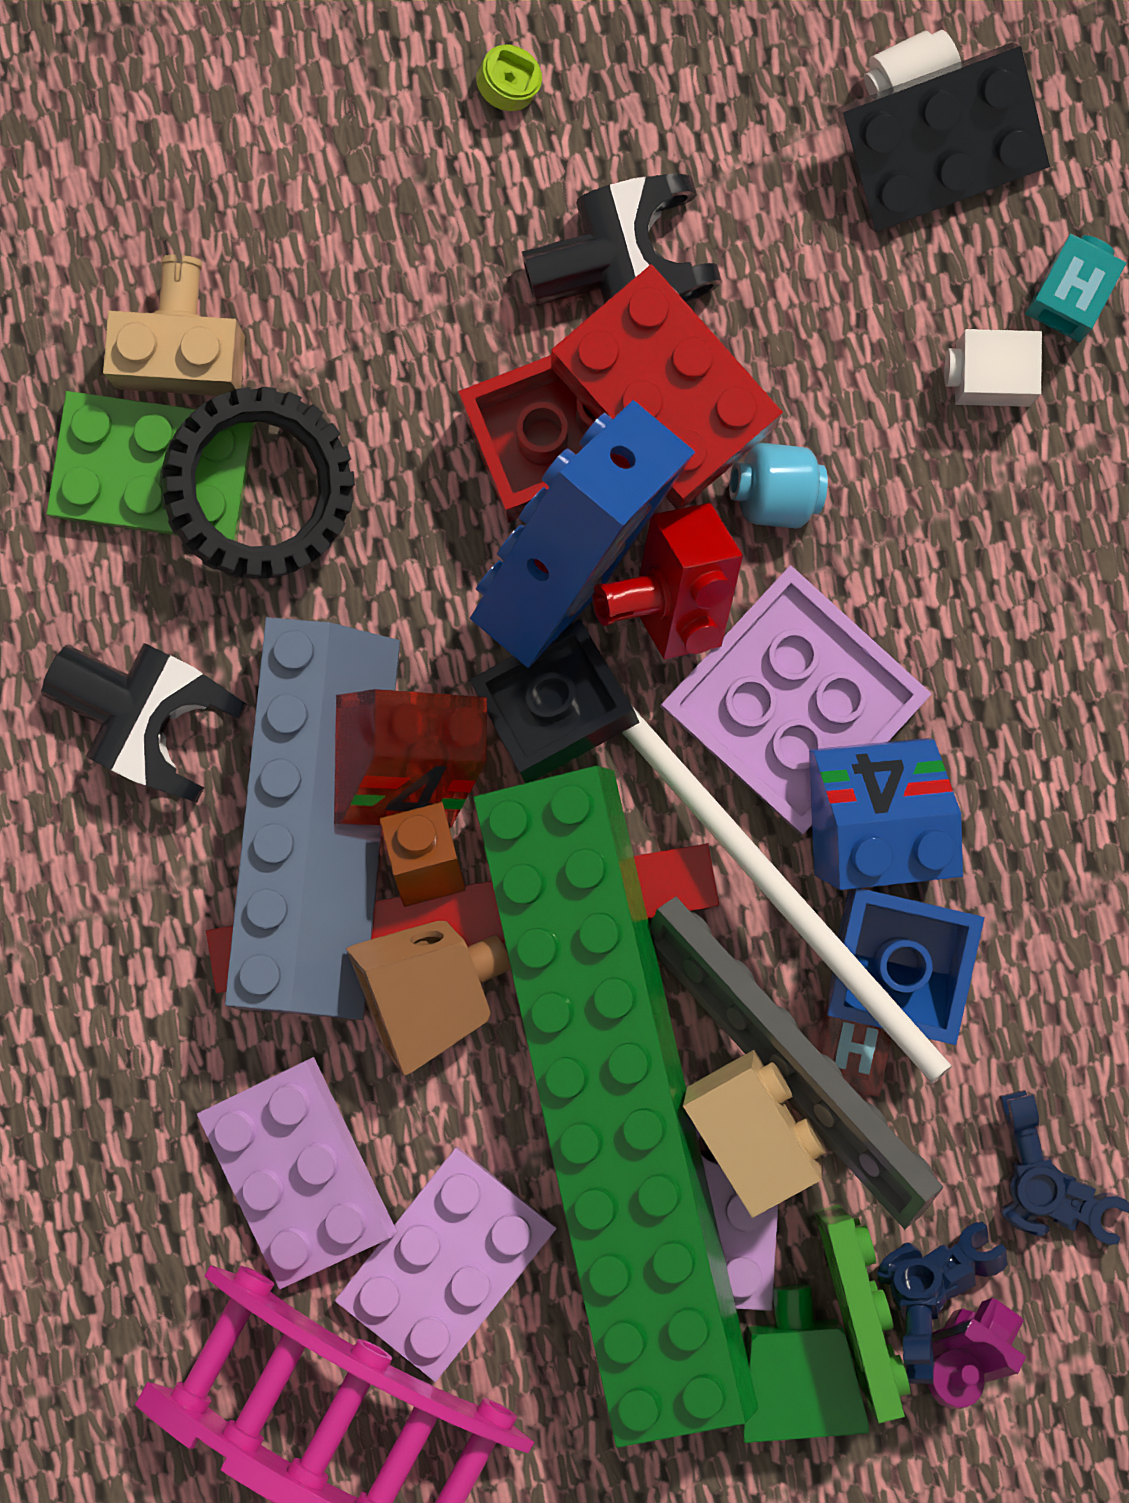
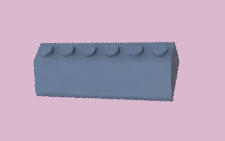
(302, 878)

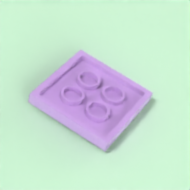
(792, 683)

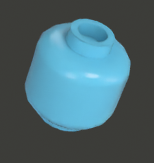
(779, 485)

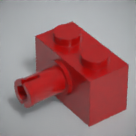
(682, 583)

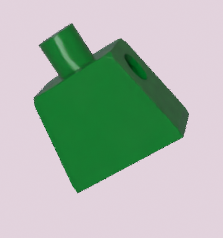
(801, 1374)

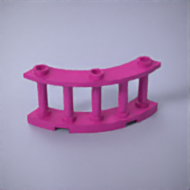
(187, 1415)

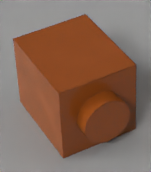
(422, 854)

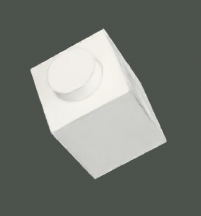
(995, 367)

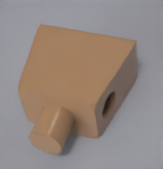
(425, 988)

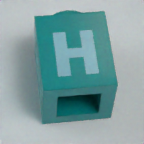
(1076, 286)

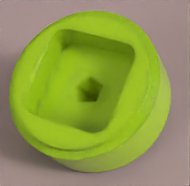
(509, 77)

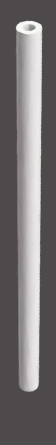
(788, 902)

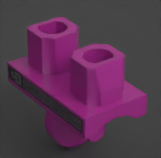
(973, 1352)

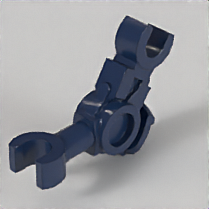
(1041, 1188)
(925, 1283)

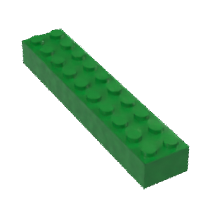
(616, 1108)

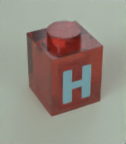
(857, 1050)

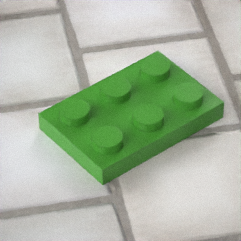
(113, 464)
(863, 1312)

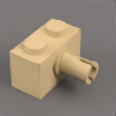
(174, 346)
(755, 1132)

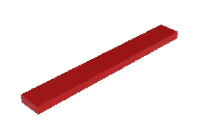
(475, 913)

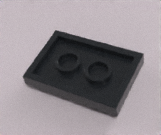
(943, 136)

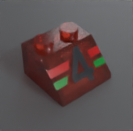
(406, 753)

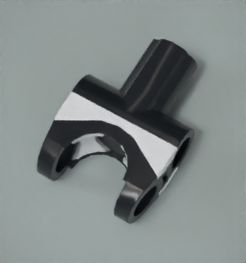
(617, 244)
(136, 710)

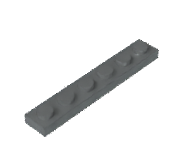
(819, 1092)

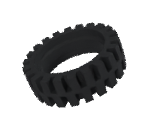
(305, 425)

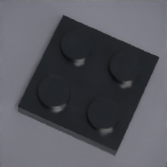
(556, 705)

